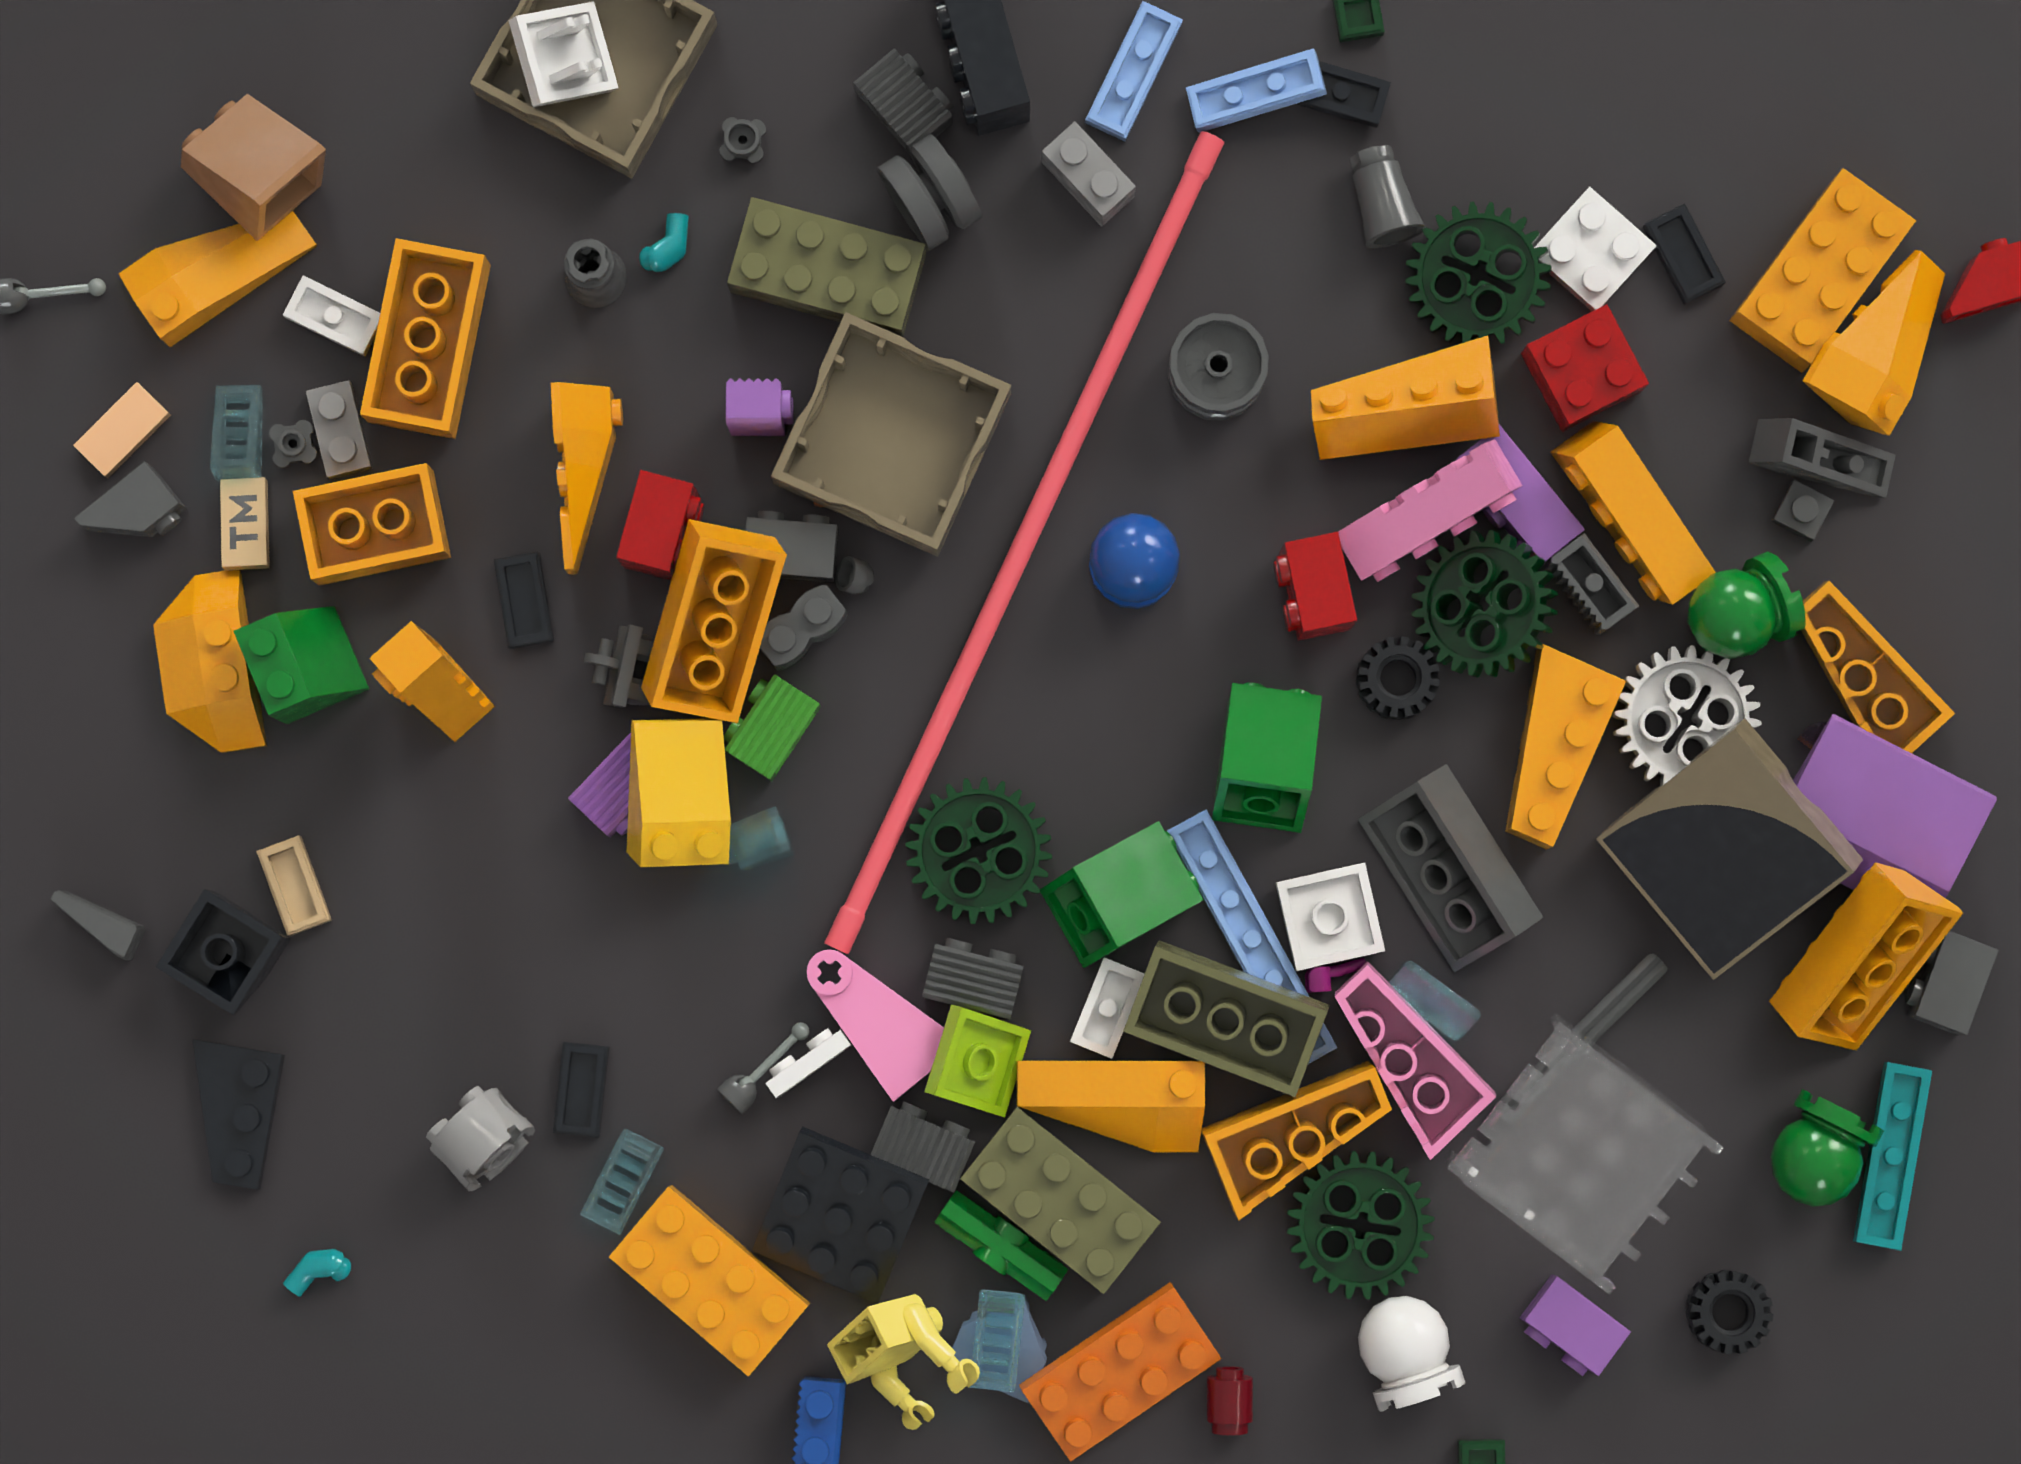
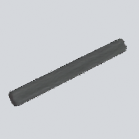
(1614, 1004)

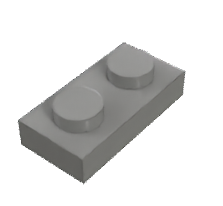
(339, 429)

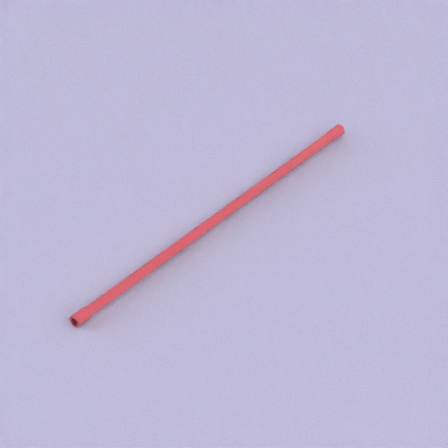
(852, 913)

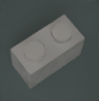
(1088, 173)

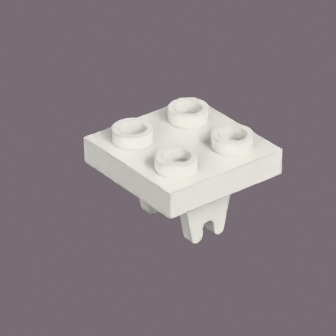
(563, 54)

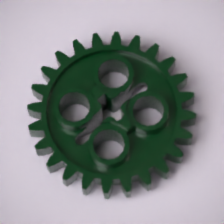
(1496, 238)
(1513, 628)
(961, 813)
(1352, 1265)

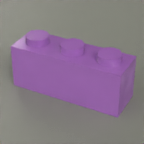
(1538, 513)

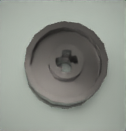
(934, 189)
(1213, 393)

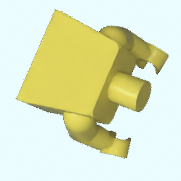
(890, 1336)

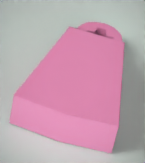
(882, 1026)

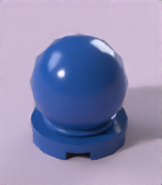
(1134, 560)

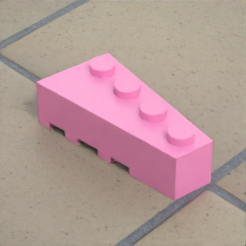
(1429, 510)
(1422, 1071)

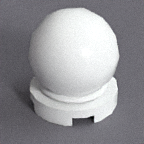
(1407, 1350)

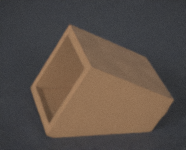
(254, 164)

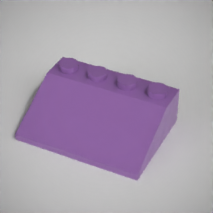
(1893, 805)

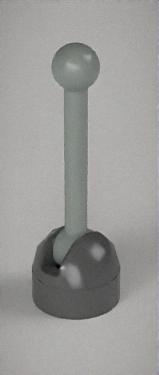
(15, 294)
(741, 1089)

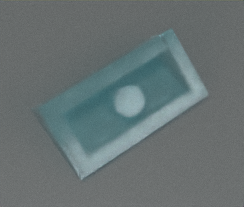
(1434, 1000)

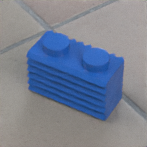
(819, 1420)

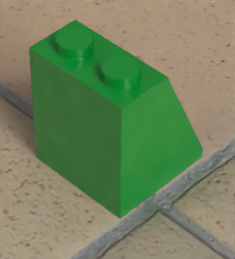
(301, 661)
(1267, 757)
(1121, 894)

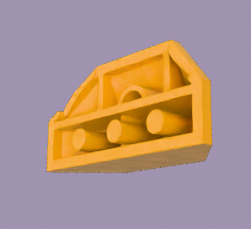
(203, 665)

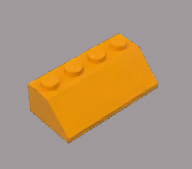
(1864, 957)

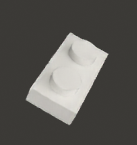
(333, 316)
(1107, 1008)
(790, 1072)

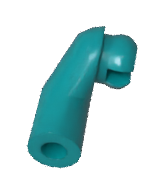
(670, 248)
(317, 1265)

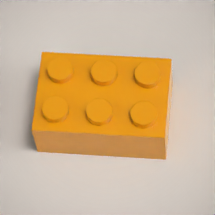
(371, 524)

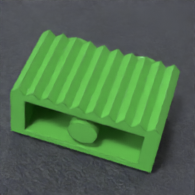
(771, 727)

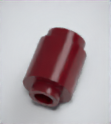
(1229, 1401)

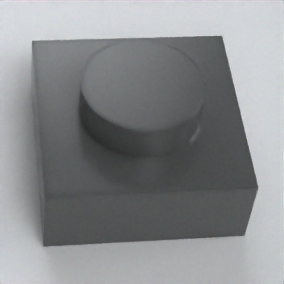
(1802, 510)

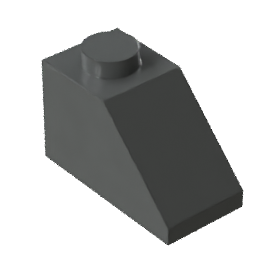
(135, 506)

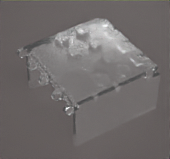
(1581, 1153)

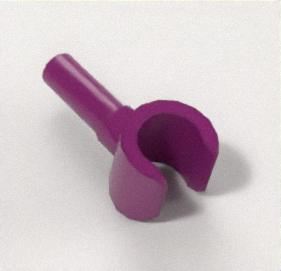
(1319, 978)

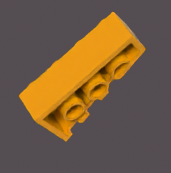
(1289, 1134)

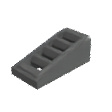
(109, 928)

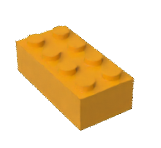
(1822, 270)
(425, 338)
(713, 621)
(709, 1280)

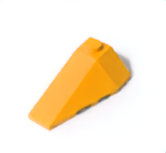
(203, 275)
(1876, 360)
(1134, 1102)

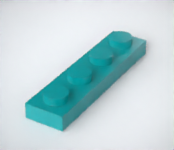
(1894, 1159)

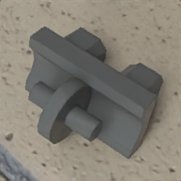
(629, 647)

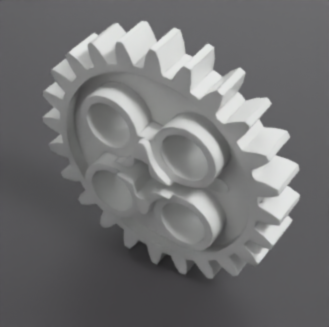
(1653, 696)

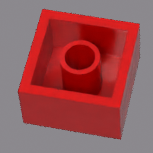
(1584, 368)
(658, 524)
(1315, 586)

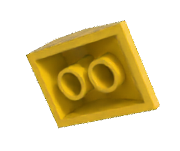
(678, 793)

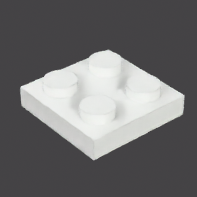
(1594, 249)
(1330, 916)

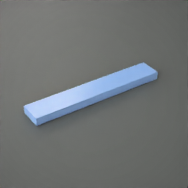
(1238, 910)

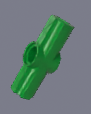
(1001, 1245)

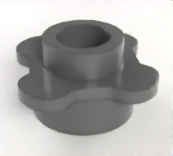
(735, 129)
(304, 450)

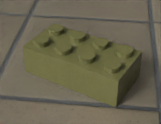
(826, 266)
(1226, 1018)
(1060, 1200)

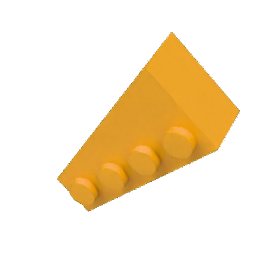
(1409, 404)
(1633, 511)
(1869, 674)
(425, 675)
(1561, 732)

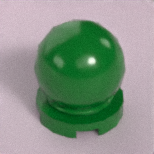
(1744, 608)
(1821, 1154)

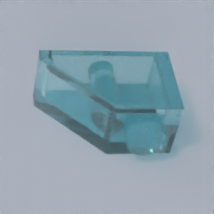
(759, 840)

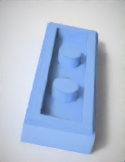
(1133, 71)
(1256, 90)

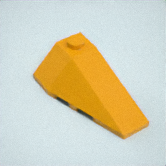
(585, 435)

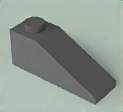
(1821, 456)

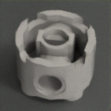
(480, 1137)

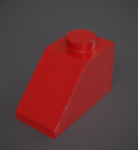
(1987, 282)

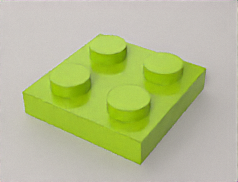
(977, 1061)

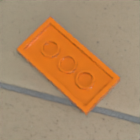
(1120, 1371)

